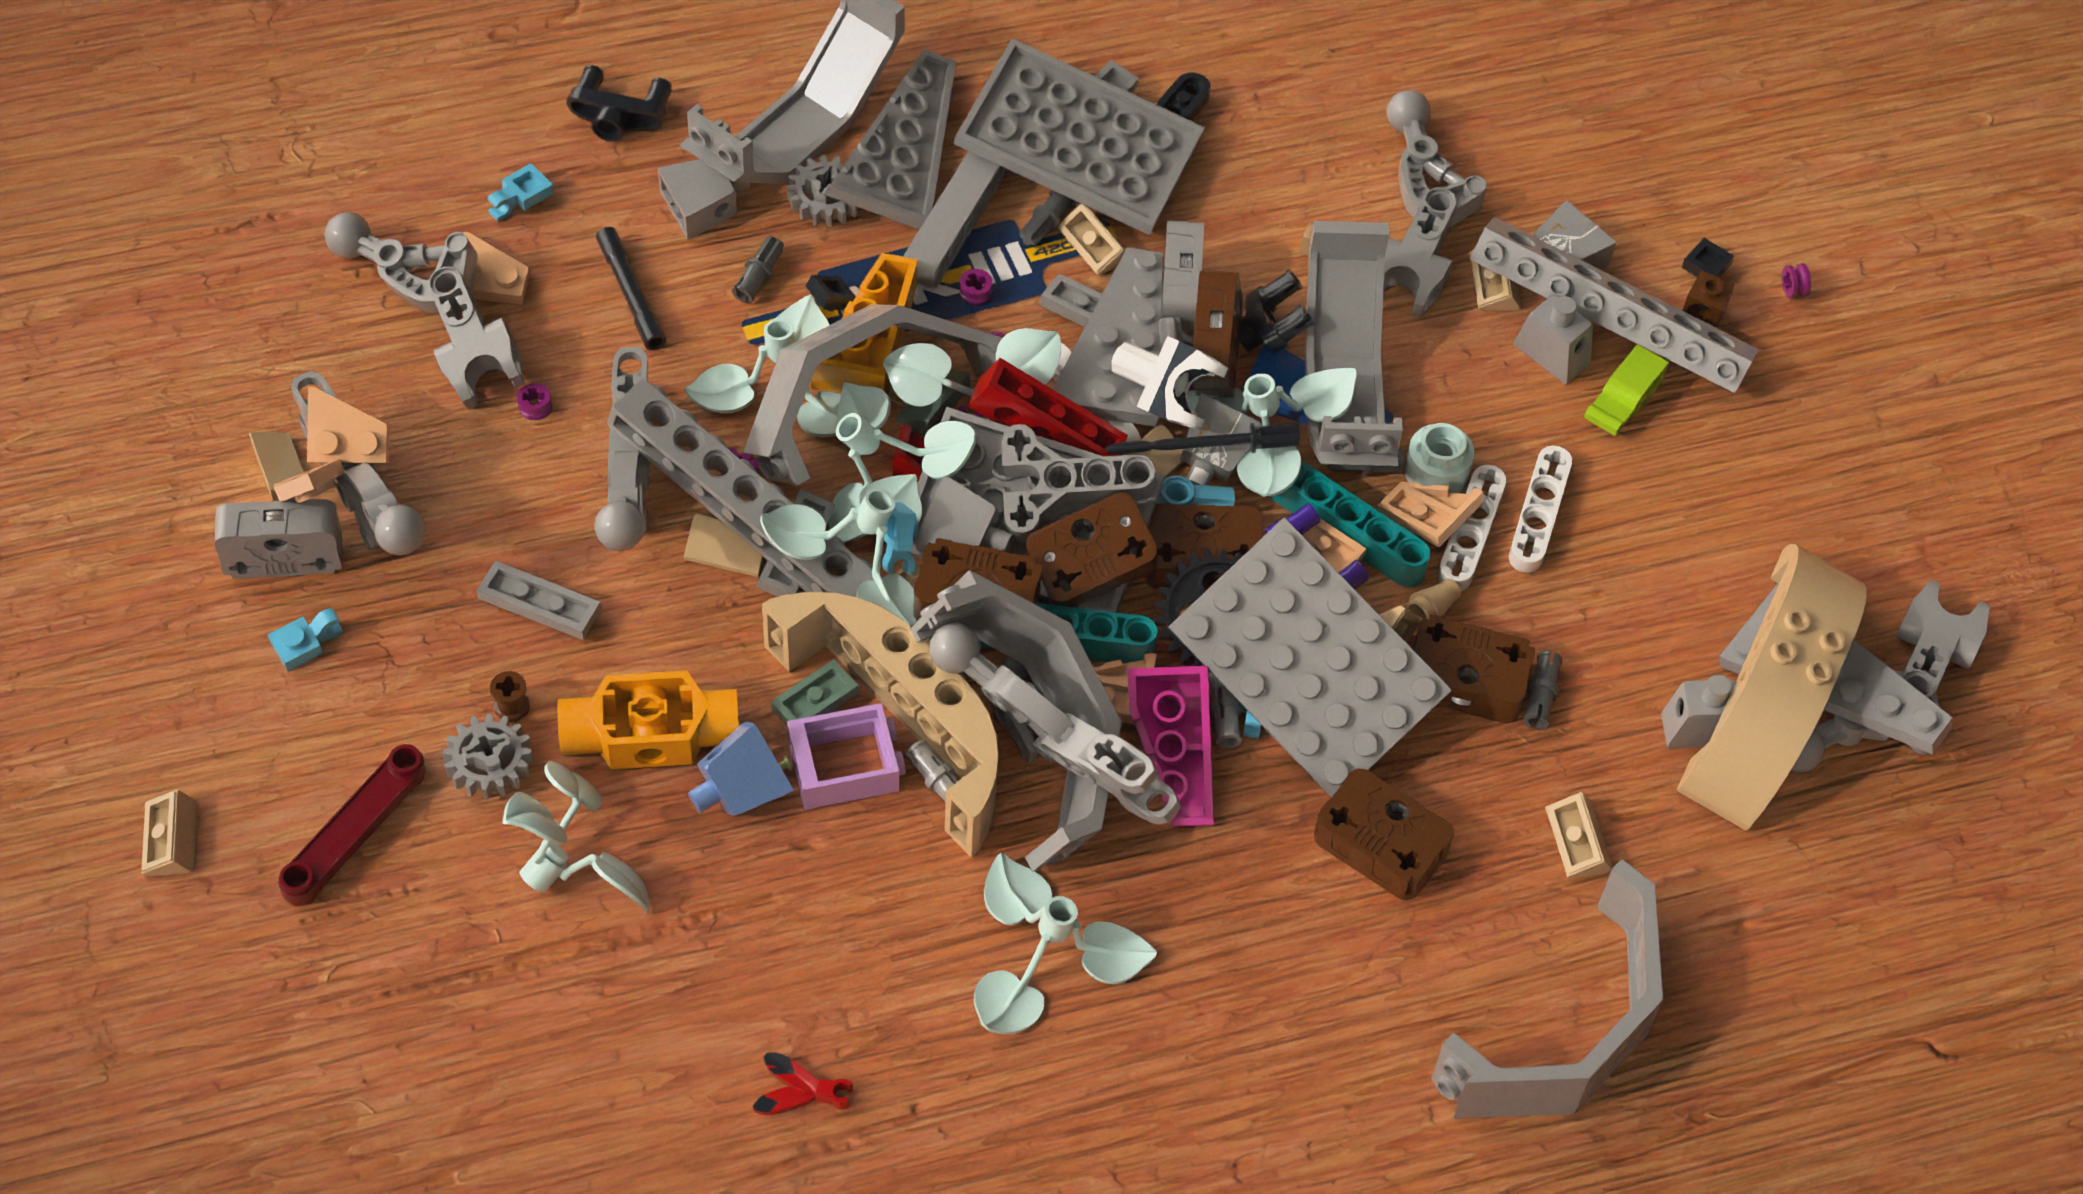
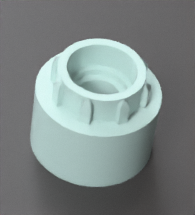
(1440, 457)

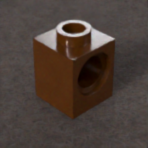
(1708, 298)

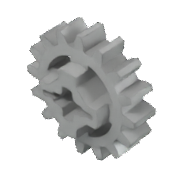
(808, 189)
(487, 756)

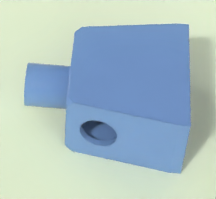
(740, 774)

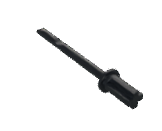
(1258, 438)

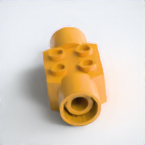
(647, 720)

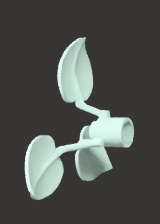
(921, 368)
(728, 388)
(1319, 394)
(859, 418)
(801, 535)
(550, 858)
(1017, 893)

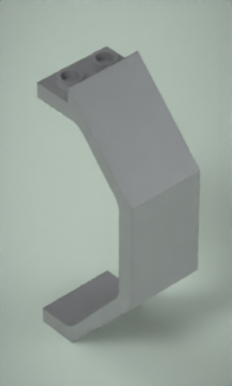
(814, 108)
(1347, 333)
(796, 364)
(1060, 674)
(1563, 1089)

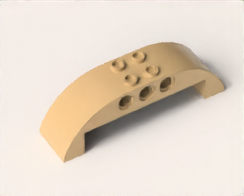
(906, 680)
(1778, 688)

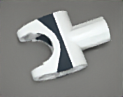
(1166, 377)

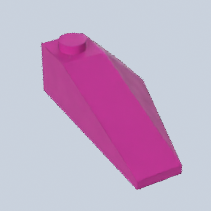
(1174, 729)

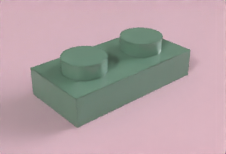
(816, 694)

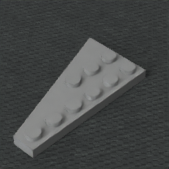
(901, 152)

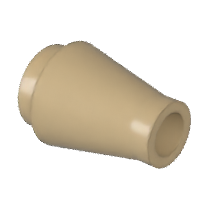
(1434, 600)

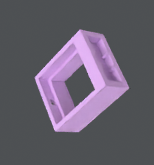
(836, 727)

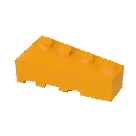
(887, 283)

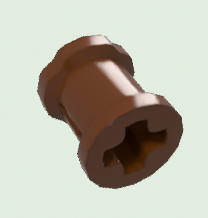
(509, 695)

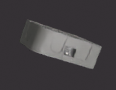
(1181, 273)
(278, 538)

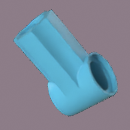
(1186, 493)

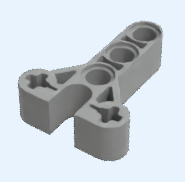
(1045, 465)

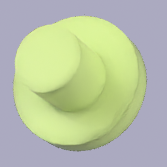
(786, 764)

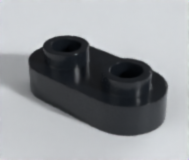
(1178, 97)

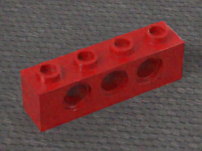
(1015, 398)

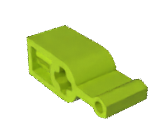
(1627, 390)

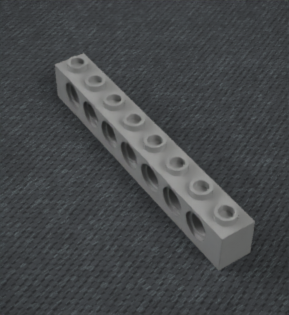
(1614, 304)
(719, 494)

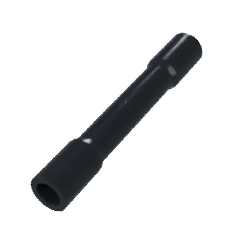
(643, 316)

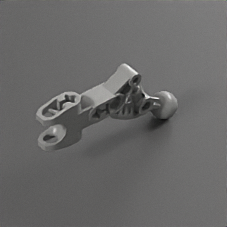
(1435, 211)
(473, 344)
(380, 518)
(624, 518)
(1937, 640)
(1062, 737)

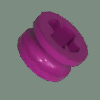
(1796, 280)
(969, 293)
(538, 411)

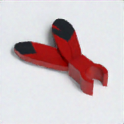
(801, 1087)

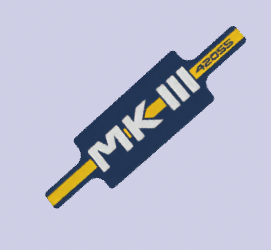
(993, 248)

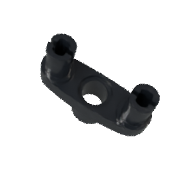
(616, 112)
(1261, 322)

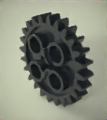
(1184, 592)

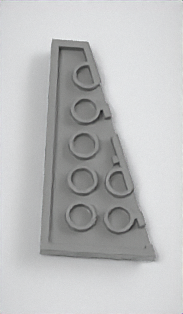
(1124, 313)
(1863, 692)

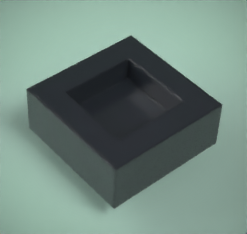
(1707, 258)
(830, 292)

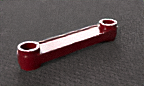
(352, 825)

